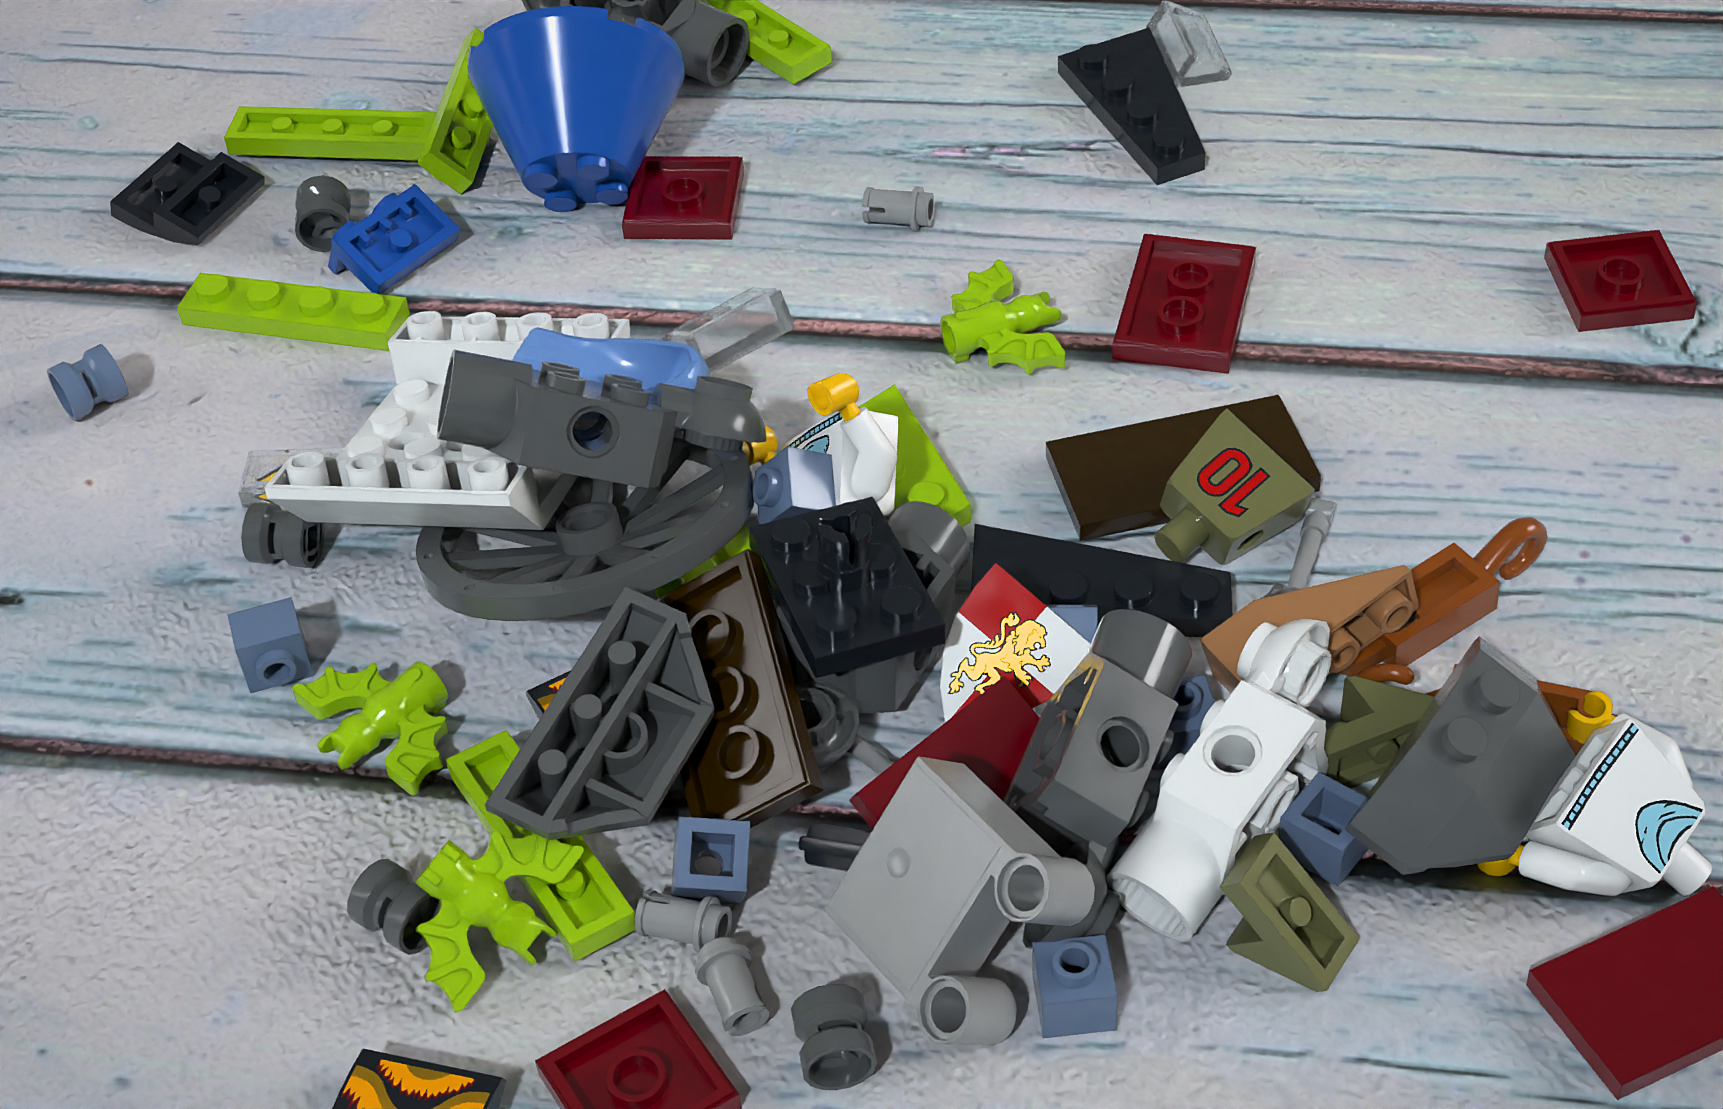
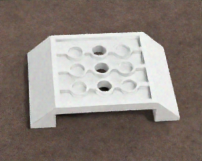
(398, 467)

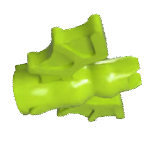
(999, 326)
(386, 713)
(476, 896)

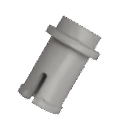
(899, 207)
(682, 918)
(726, 971)

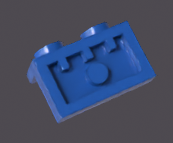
(392, 240)

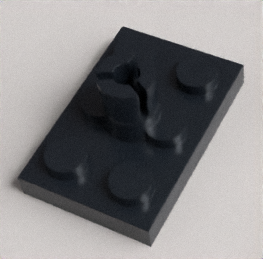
(846, 587)

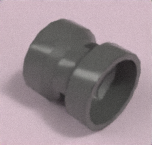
(321, 210)
(279, 534)
(391, 902)
(835, 1046)

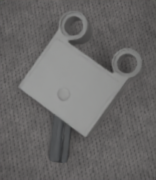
(938, 891)

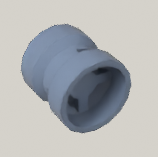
(87, 382)

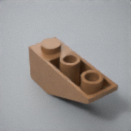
(1353, 607)

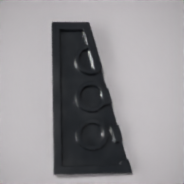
(1137, 102)
(1081, 574)

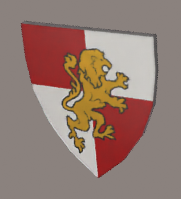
(1008, 635)

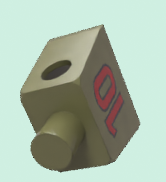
(1229, 495)

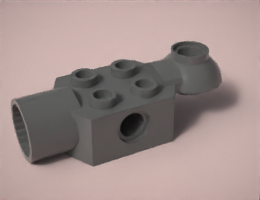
(709, 38)
(532, 416)
(833, 702)
(1096, 751)

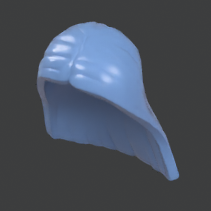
(640, 359)

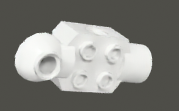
(1232, 782)

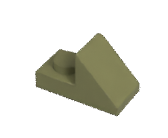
(1372, 729)
(1285, 916)

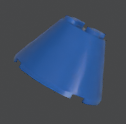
(576, 98)

